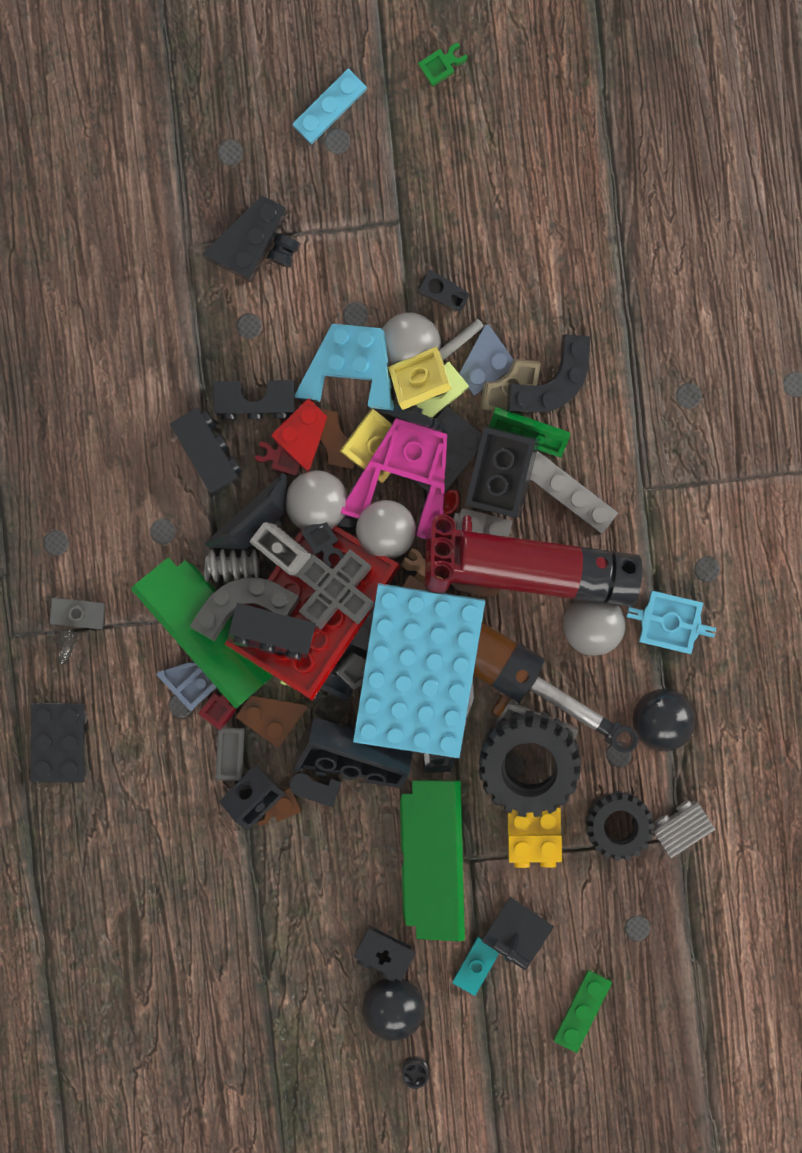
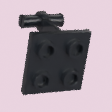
(517, 933)

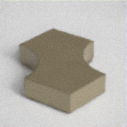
(496, 392)

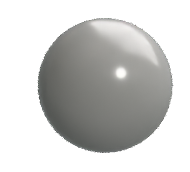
(385, 529)

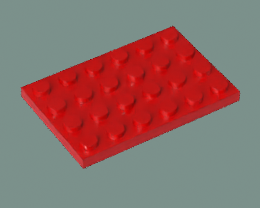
(336, 635)

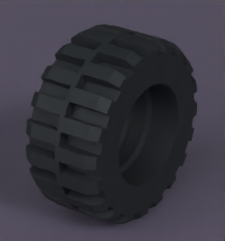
(522, 796)

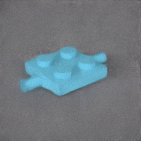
(671, 622)

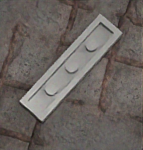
(572, 494)

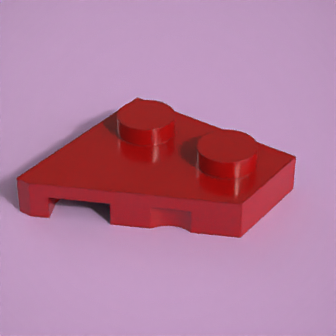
(302, 433)

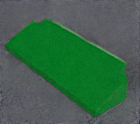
(175, 600)
(433, 859)

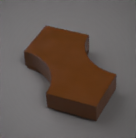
(334, 440)

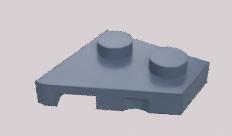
(486, 361)
(187, 683)

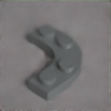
(246, 591)

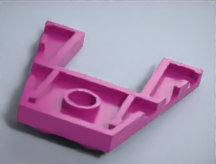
(411, 453)

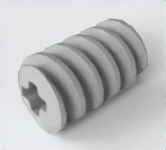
(231, 565)

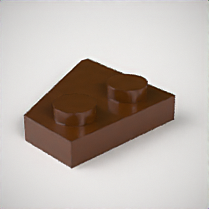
(271, 717)

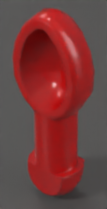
(450, 502)

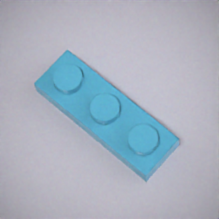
(329, 106)

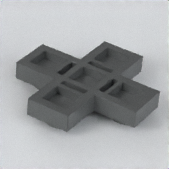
(335, 589)

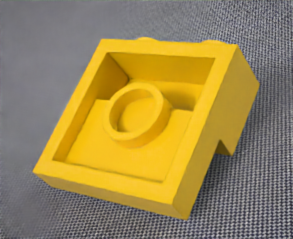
(535, 839)

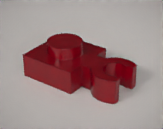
(281, 460)
(217, 711)

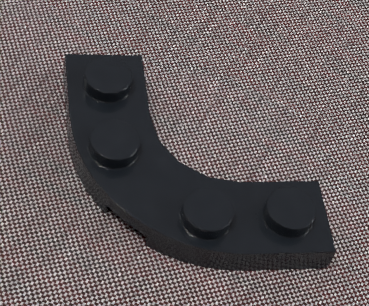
(562, 387)

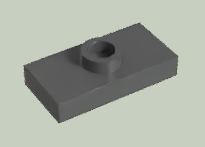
(77, 613)

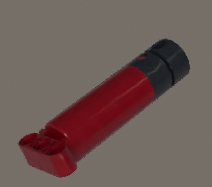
(528, 565)

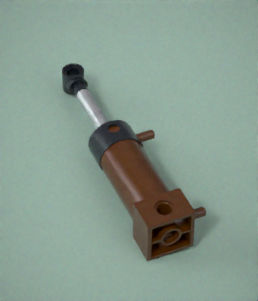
(515, 671)

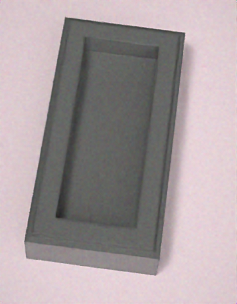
(230, 754)

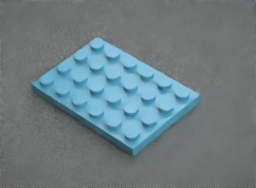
(419, 670)

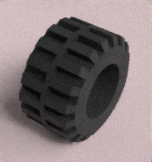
(635, 841)

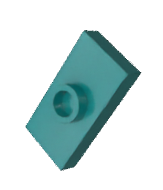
(475, 967)

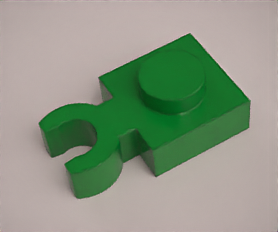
(439, 66)

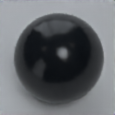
(664, 720)
(393, 1009)

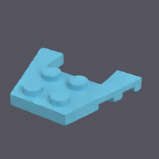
(351, 354)

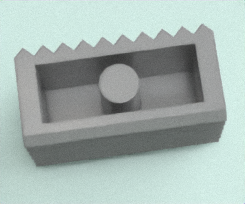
(280, 548)
(682, 828)

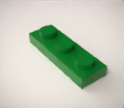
(551, 438)
(582, 1011)

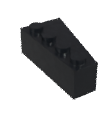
(332, 749)

